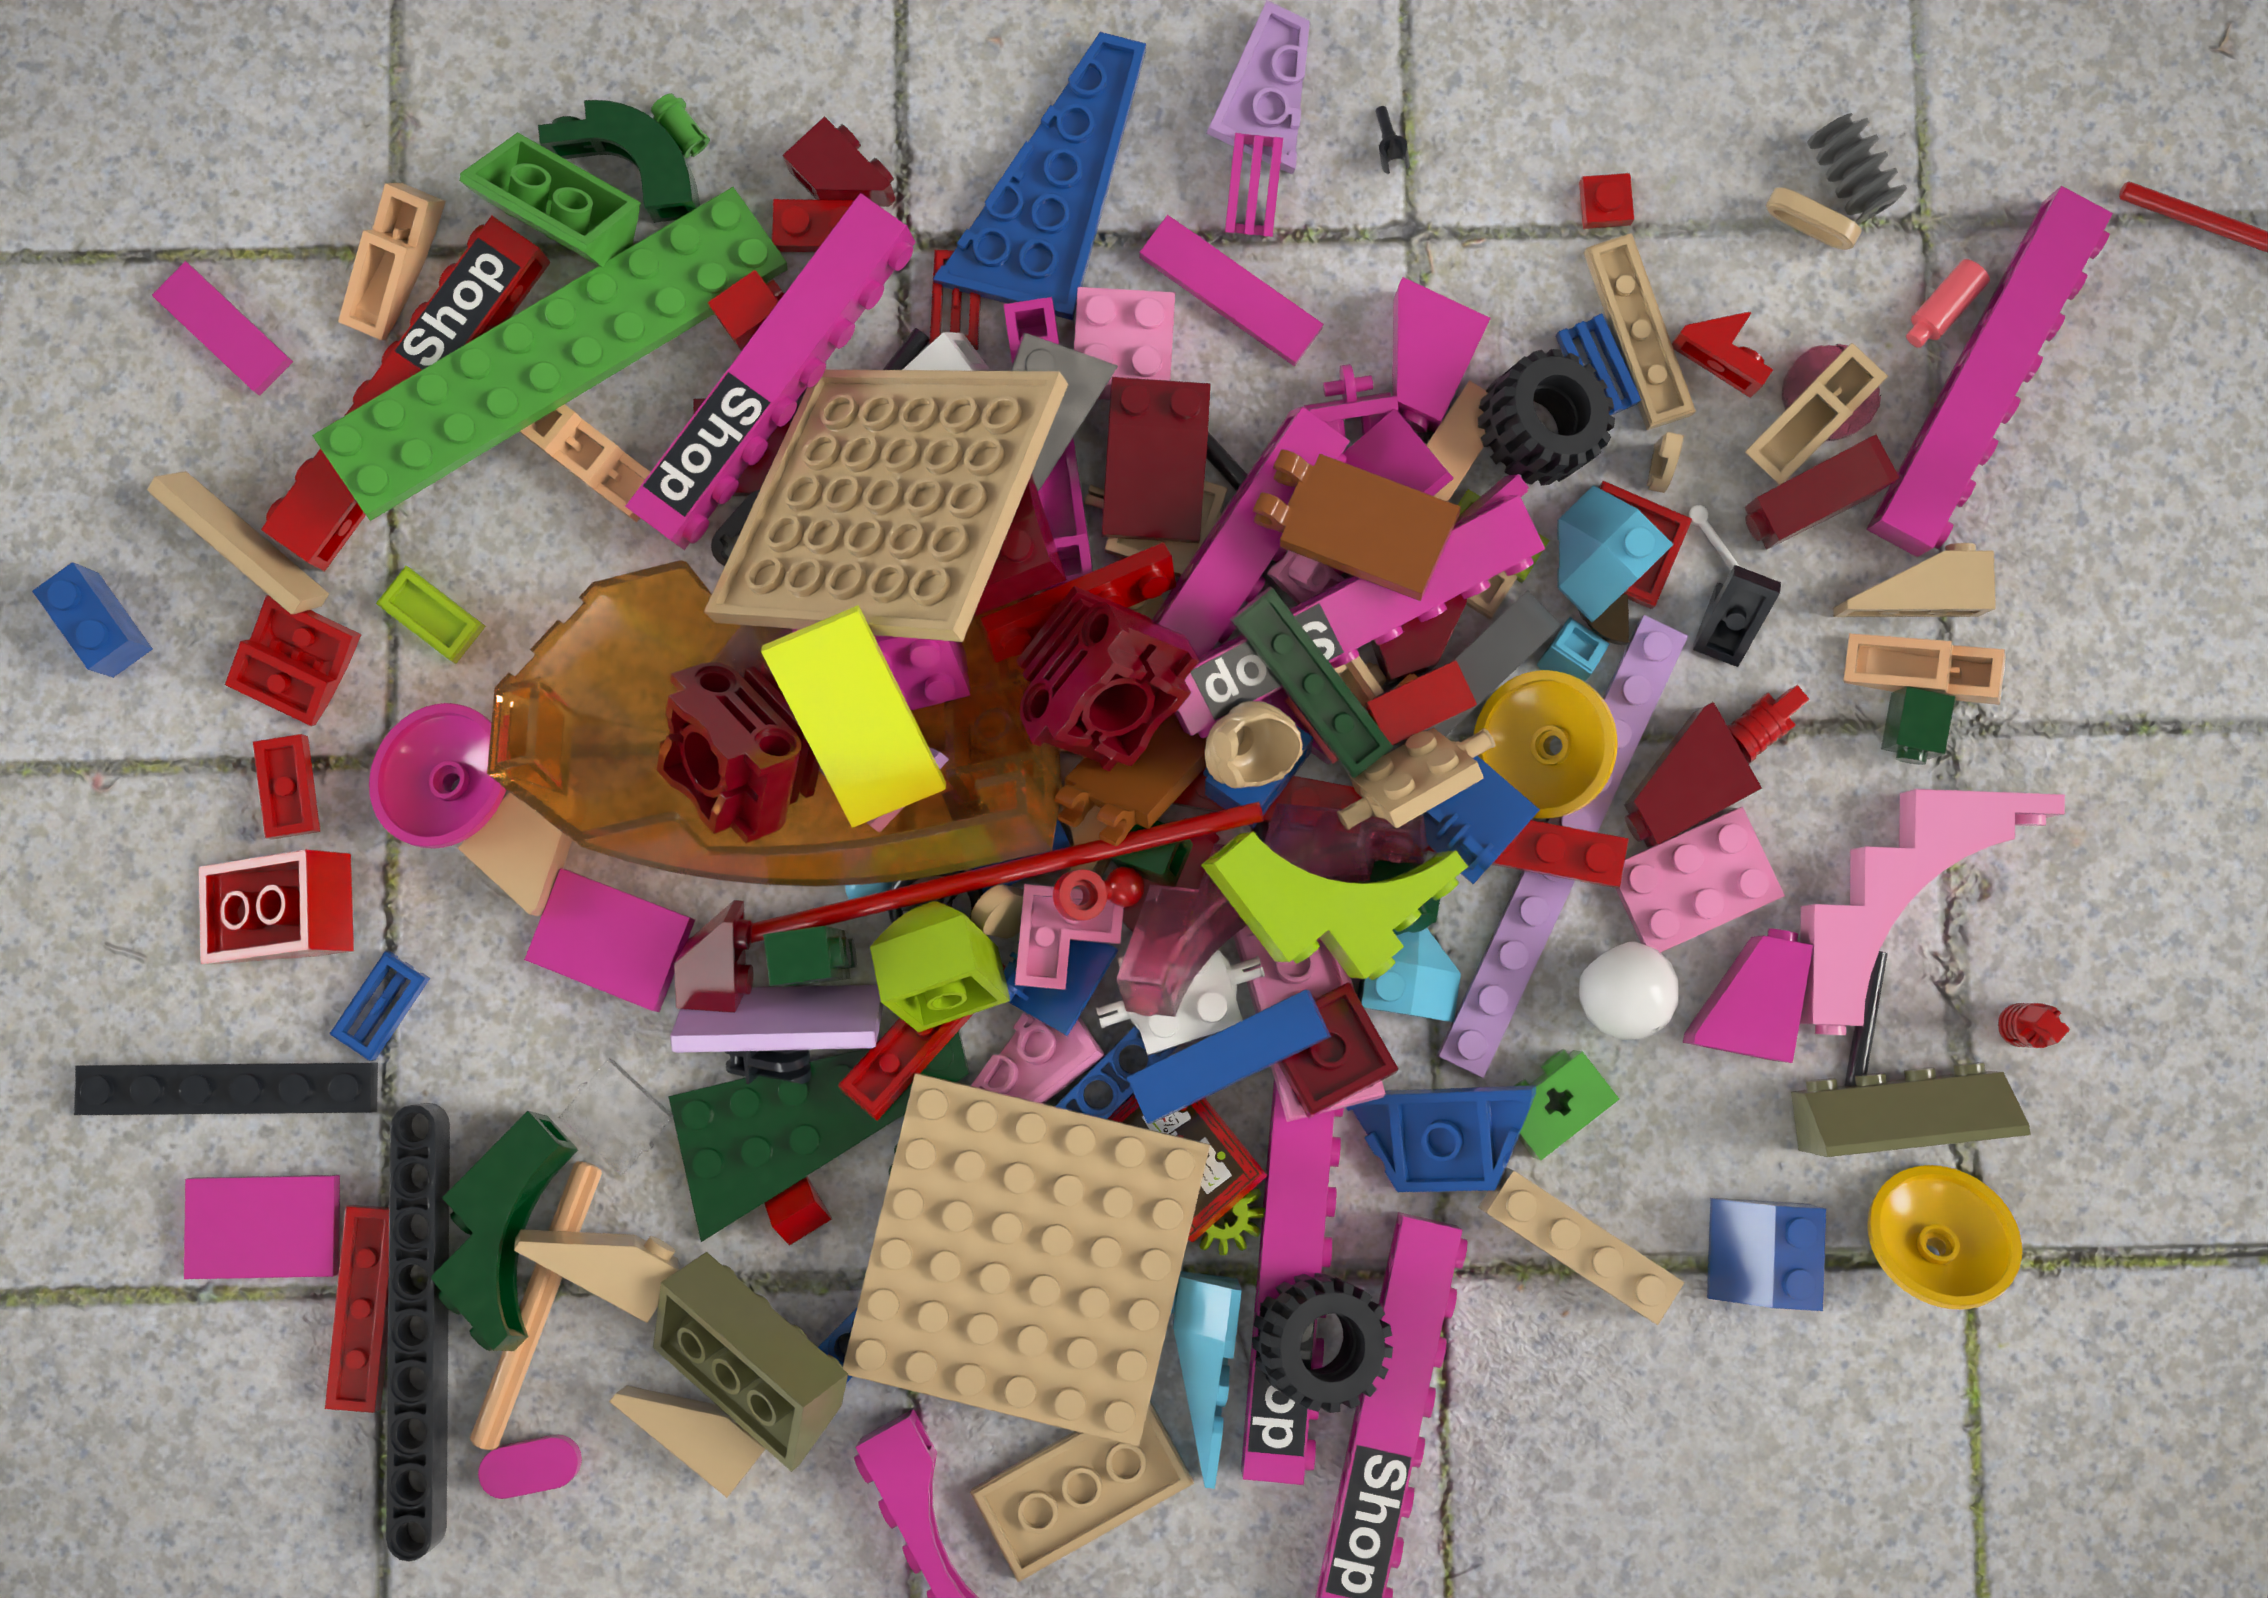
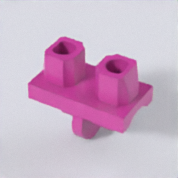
(1369, 407)

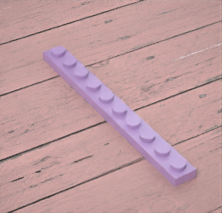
(1540, 897)

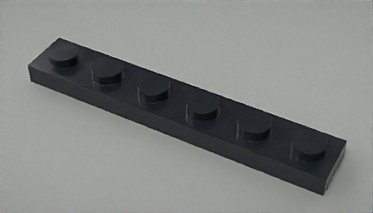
(226, 1088)

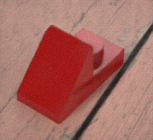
(1711, 347)

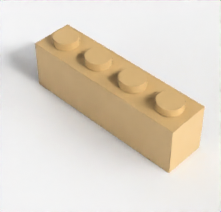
(1582, 1246)

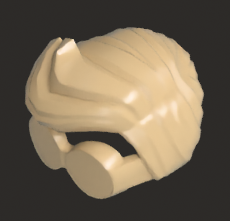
(1252, 746)

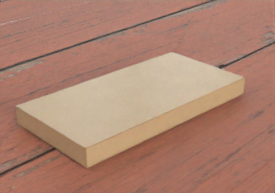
(1077, 1493)

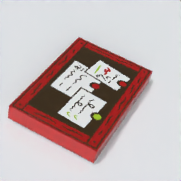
(1229, 1166)

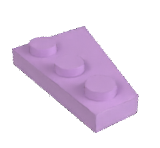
(1267, 85)

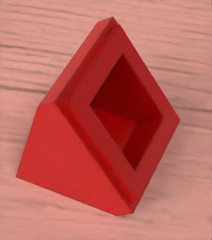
(797, 1211)

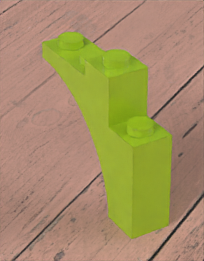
(1353, 920)

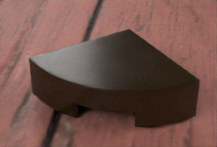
(1613, 622)

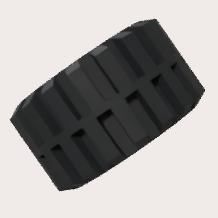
(1572, 399)
(1359, 1355)

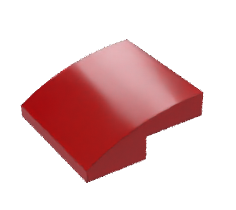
(293, 661)

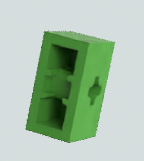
(1583, 1101)

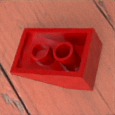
(276, 907)

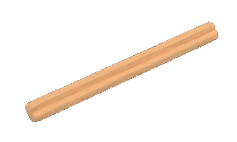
(534, 1312)

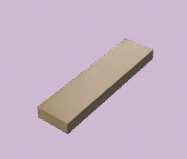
(1639, 330)
(238, 542)

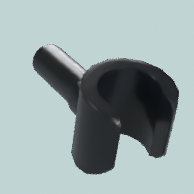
(1392, 145)

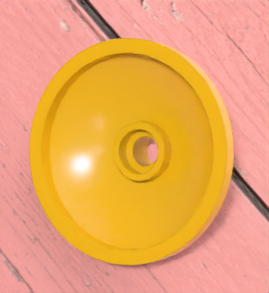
(1524, 721)
(1957, 1217)

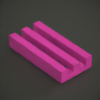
(1258, 142)

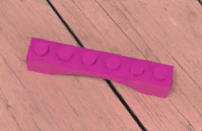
(1062, 489)
(902, 1467)

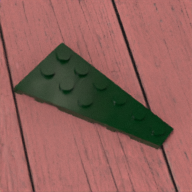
(766, 1135)

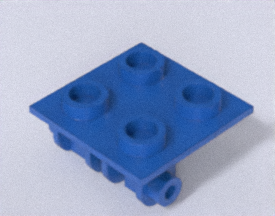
(1479, 821)
(1063, 1007)

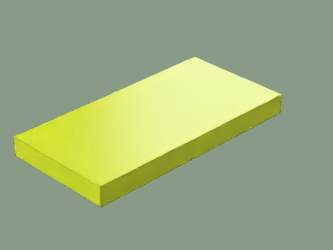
(854, 716)

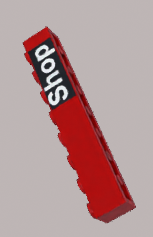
(470, 300)

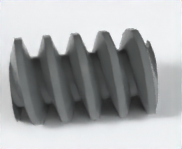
(1856, 167)

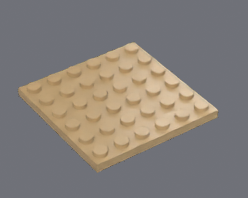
(889, 500)
(1026, 1259)

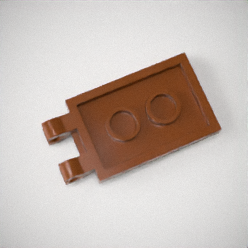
(1358, 522)
(1137, 791)

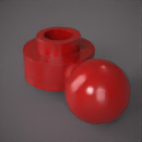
(1122, 887)

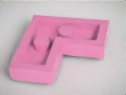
(1047, 936)

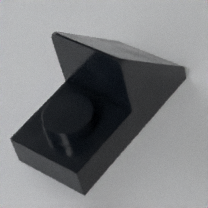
(1736, 615)

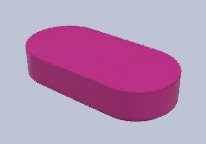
(529, 1466)

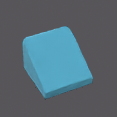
(1574, 651)

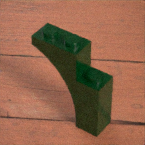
(492, 1207)

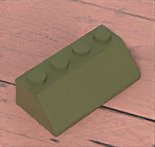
(1907, 1111)
(748, 1358)

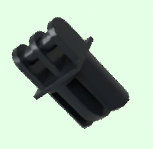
(775, 1064)

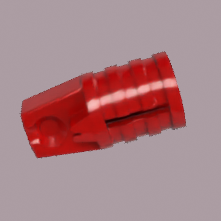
(1766, 721)
(2031, 1025)

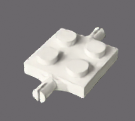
(1204, 1010)

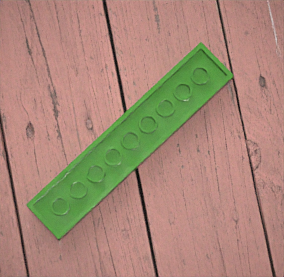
(546, 354)

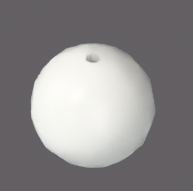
(1629, 991)

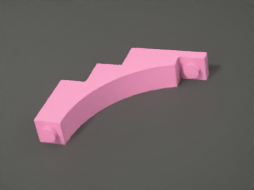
(1933, 835)

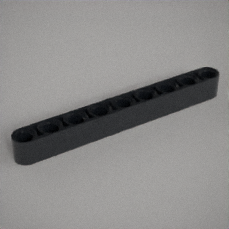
(406, 1350)

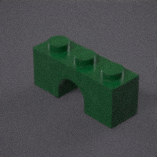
(809, 956)

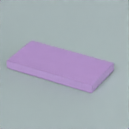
(785, 1021)

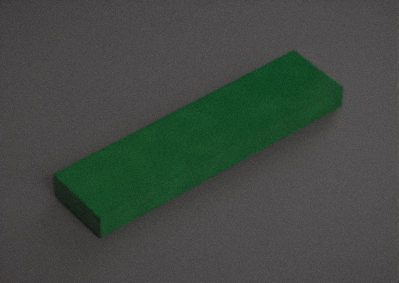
(1311, 682)

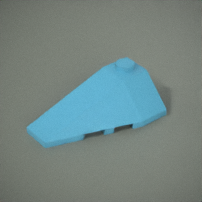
(1205, 1336)

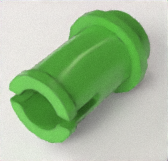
(672, 115)

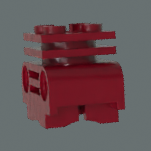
(1102, 679)
(735, 749)

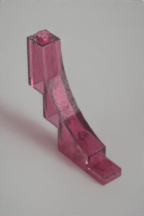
(1188, 925)

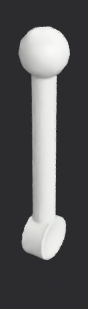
(1699, 518)

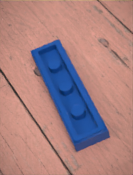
(1228, 1056)

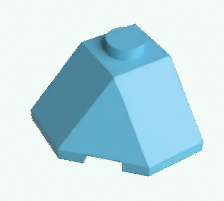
(1604, 550)
(1419, 982)

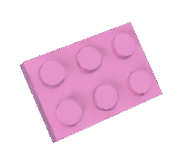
(1697, 881)

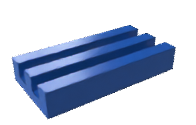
(1613, 357)
(396, 1015)

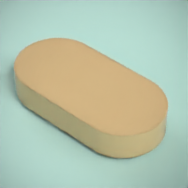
(1813, 218)
(999, 911)

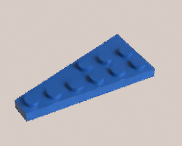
(1049, 202)

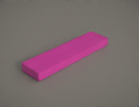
(1231, 290)

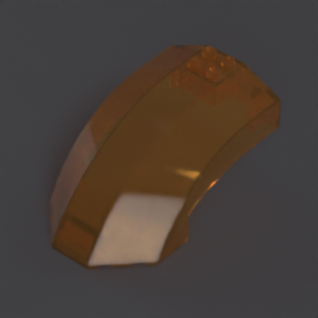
(587, 724)

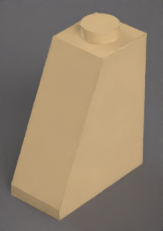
(519, 853)

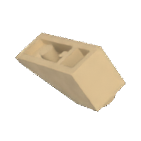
(1946, 585)
(610, 1265)
(694, 1433)

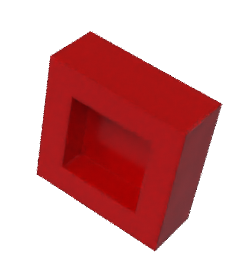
(1606, 201)

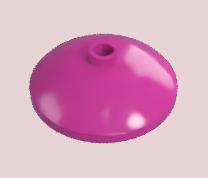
(416, 775)

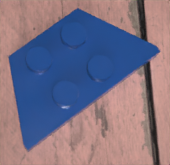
(1445, 1135)

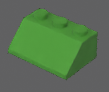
(555, 198)

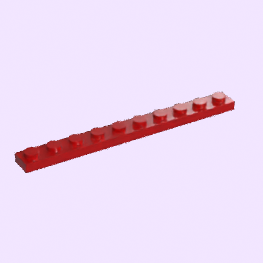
(1536, 849)

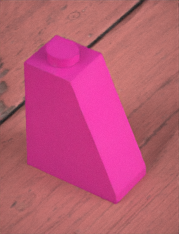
(1430, 352)
(1757, 1000)

